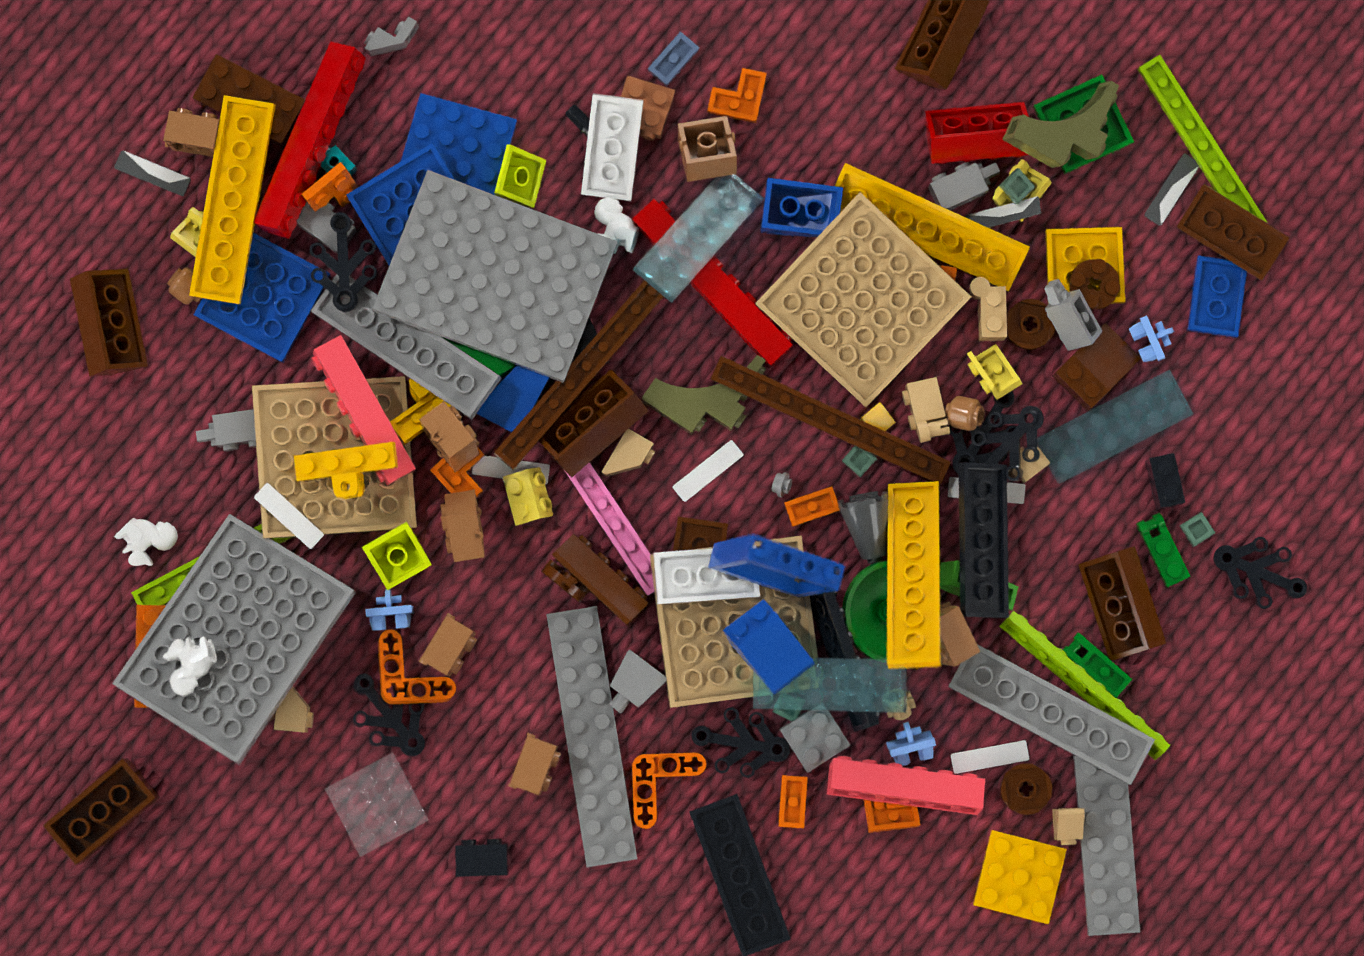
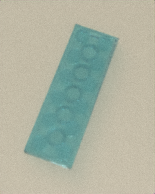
(698, 235)
(1114, 426)
(839, 686)

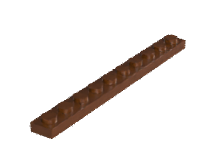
(580, 374)
(829, 420)

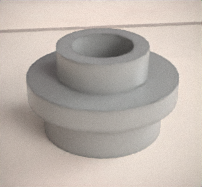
(781, 484)

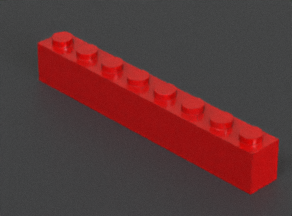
(309, 139)
(722, 293)

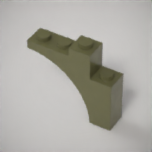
(1054, 140)
(689, 405)

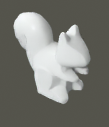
(619, 226)
(141, 535)
(194, 661)

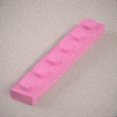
(615, 525)

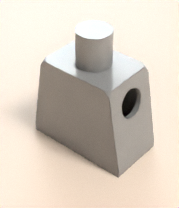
(635, 682)

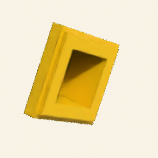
(879, 417)

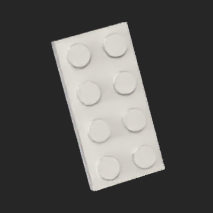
(612, 147)
(686, 578)

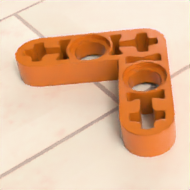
(398, 680)
(657, 771)

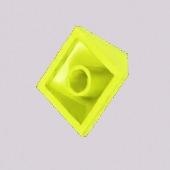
(520, 176)
(397, 555)

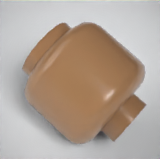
(180, 285)
(965, 413)

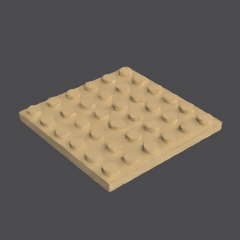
(863, 299)
(307, 420)
(697, 653)

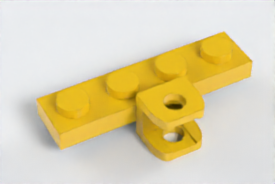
(408, 424)
(346, 466)

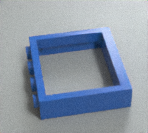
(776, 566)

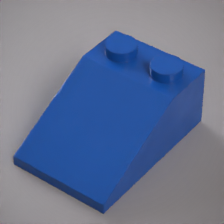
(799, 207)
(768, 647)

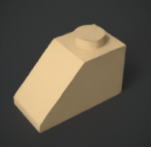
(629, 454)
(293, 714)
(1068, 824)

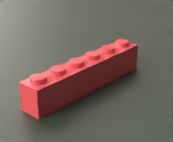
(360, 404)
(906, 786)

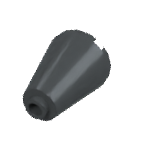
(867, 523)

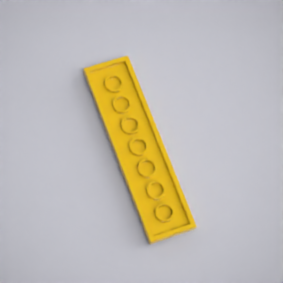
(232, 200)
(939, 230)
(913, 575)

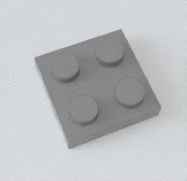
(814, 738)

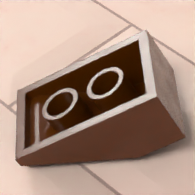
(1096, 368)

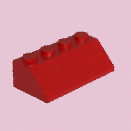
(971, 132)

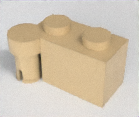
(991, 309)
(926, 409)

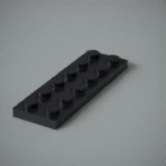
(983, 540)
(838, 644)
(740, 875)

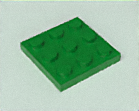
(1070, 102)

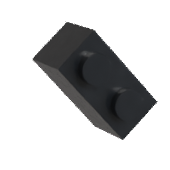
(1165, 481)
(481, 859)

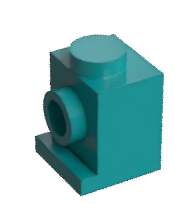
(335, 152)

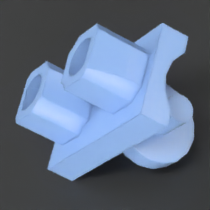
(1145, 329)
(378, 615)
(911, 740)

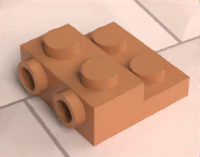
(655, 105)

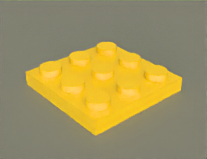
(1072, 246)
(1019, 877)

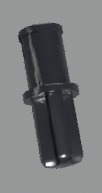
(579, 119)

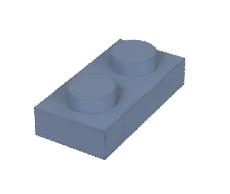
(673, 59)

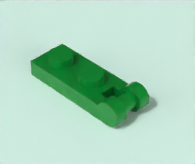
(1163, 550)
(1098, 665)

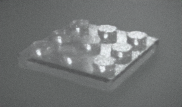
(376, 804)

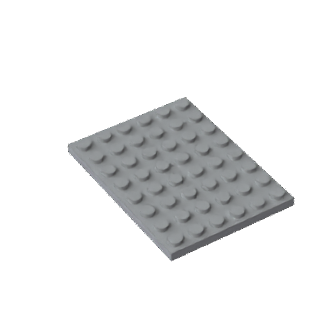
(495, 276)
(265, 624)

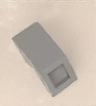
(382, 42)

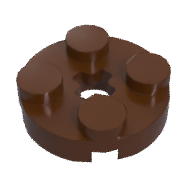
(1098, 270)
(1018, 333)
(565, 581)
(1016, 800)

